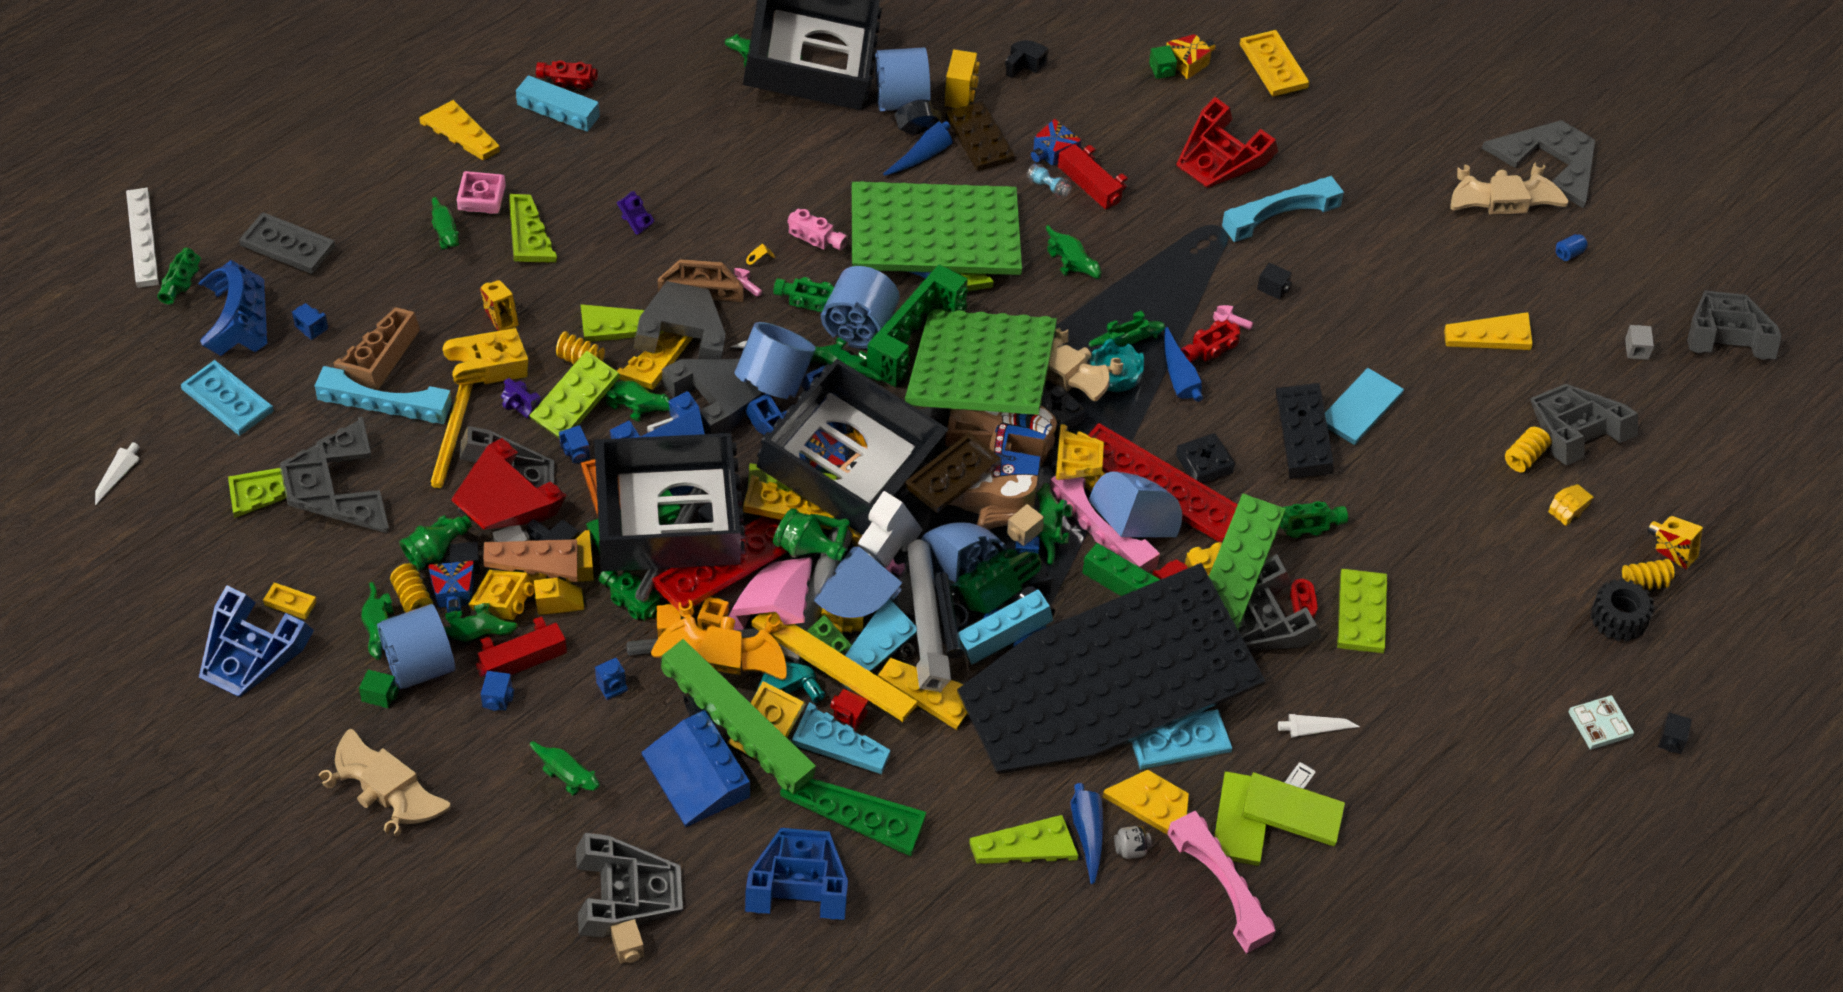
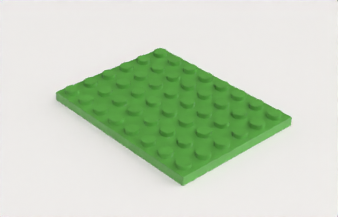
(934, 225)
(982, 362)

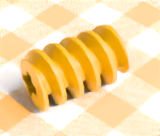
(572, 349)
(1527, 449)
(1650, 574)
(410, 587)

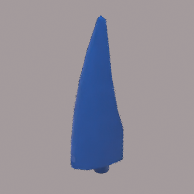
(930, 144)
(1181, 371)
(1088, 821)

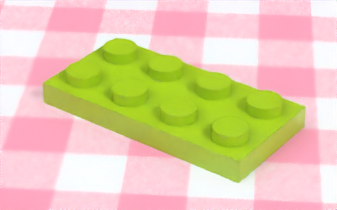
(575, 394)
(1362, 611)

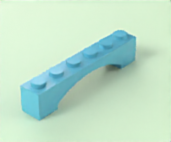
(1320, 194)
(427, 405)

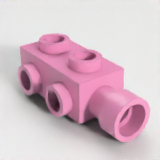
(815, 230)

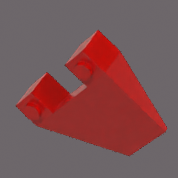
(1216, 155)
(500, 496)

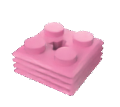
(481, 192)

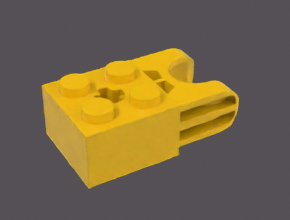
(487, 357)

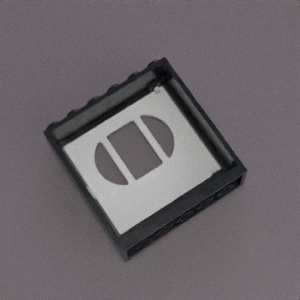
(794, 21)
(887, 424)
(647, 470)

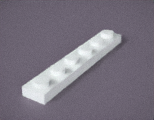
(142, 238)

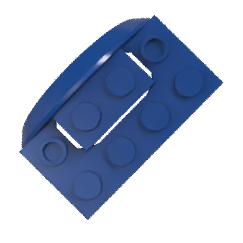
(247, 297)

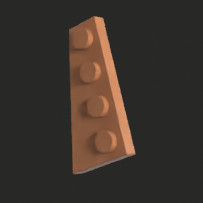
(547, 557)

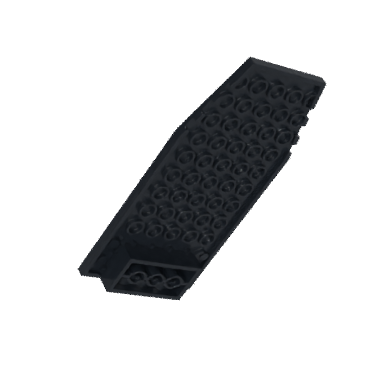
(1110, 675)

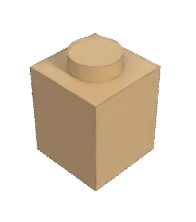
(1025, 525)
(627, 941)

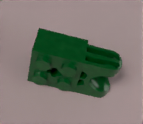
(996, 580)

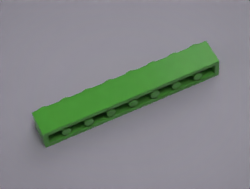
(737, 716)

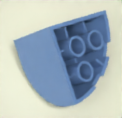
(1136, 506)
(960, 547)
(858, 586)

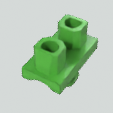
(829, 634)

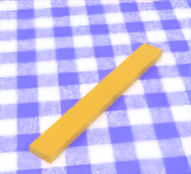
(839, 667)

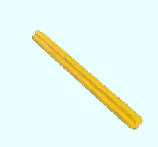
(451, 435)

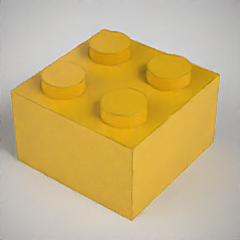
(961, 79)

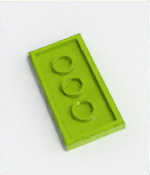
(1293, 809)
(1238, 835)

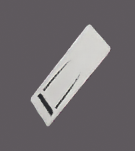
(1300, 776)

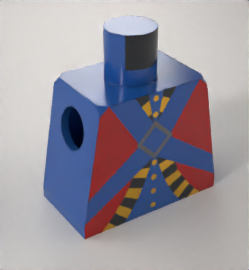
(1051, 141)
(829, 449)
(452, 584)

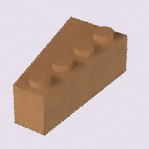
(380, 350)

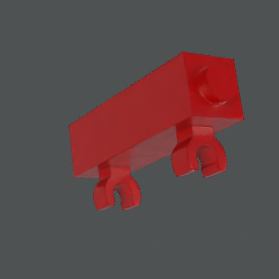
(1091, 177)
(524, 651)

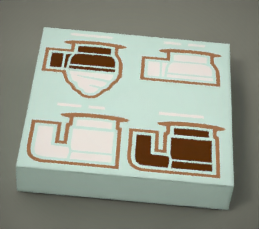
(1601, 722)

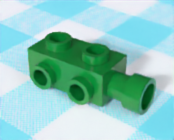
(179, 275)
(804, 293)
(1311, 518)
(623, 593)

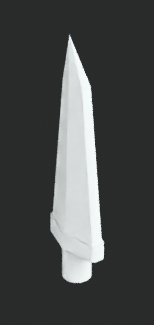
(119, 467)
(1306, 725)

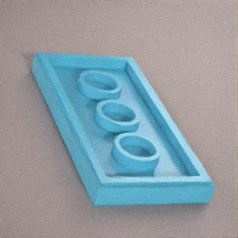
(227, 397)
(1362, 406)
(1199, 739)

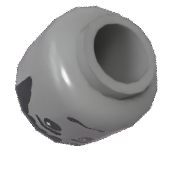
(1132, 842)

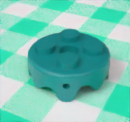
(1132, 364)

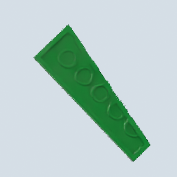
(871, 816)

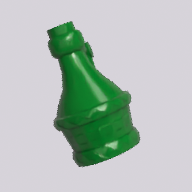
(803, 535)
(431, 542)

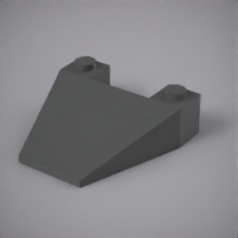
(683, 312)
(1733, 321)
(718, 385)
(1579, 416)
(528, 463)
(1264, 622)
(632, 885)

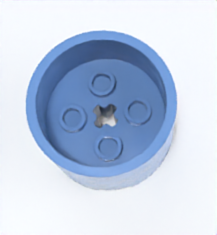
(901, 77)
(859, 305)
(774, 360)
(416, 646)

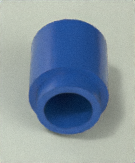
(1571, 247)

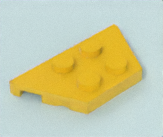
(1078, 455)
(1149, 799)

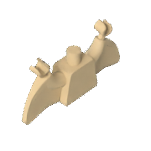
(1506, 193)
(1071, 369)
(385, 781)

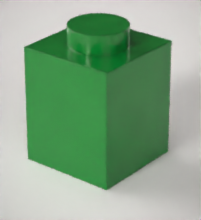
(1163, 62)
(378, 688)

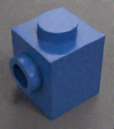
(497, 691)

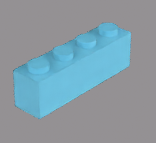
(557, 103)
(1005, 626)

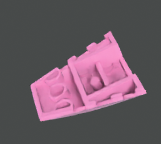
(775, 588)

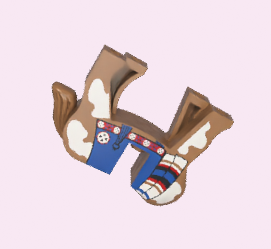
(1023, 448)

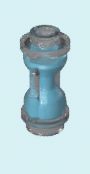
(1039, 175)

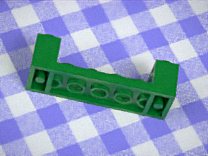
(886, 351)

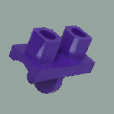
(634, 212)
(517, 397)

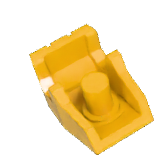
(1570, 503)

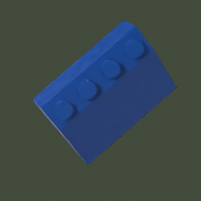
(697, 769)

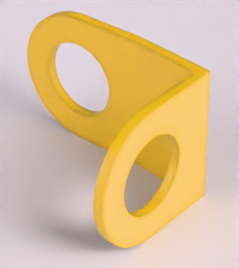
(759, 252)

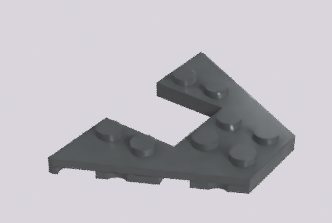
(1561, 142)
(310, 486)

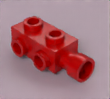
(569, 74)
(1213, 341)

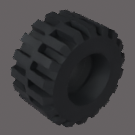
(1618, 623)

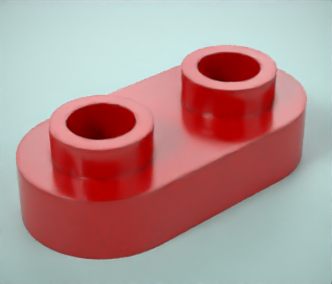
(1301, 601)

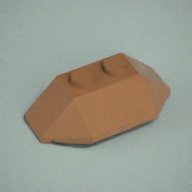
(706, 275)

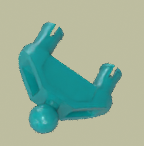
(797, 677)

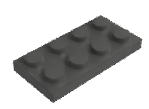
(287, 243)

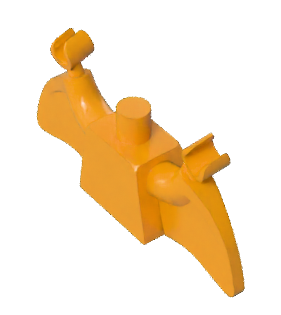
(725, 646)

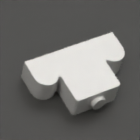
(890, 529)

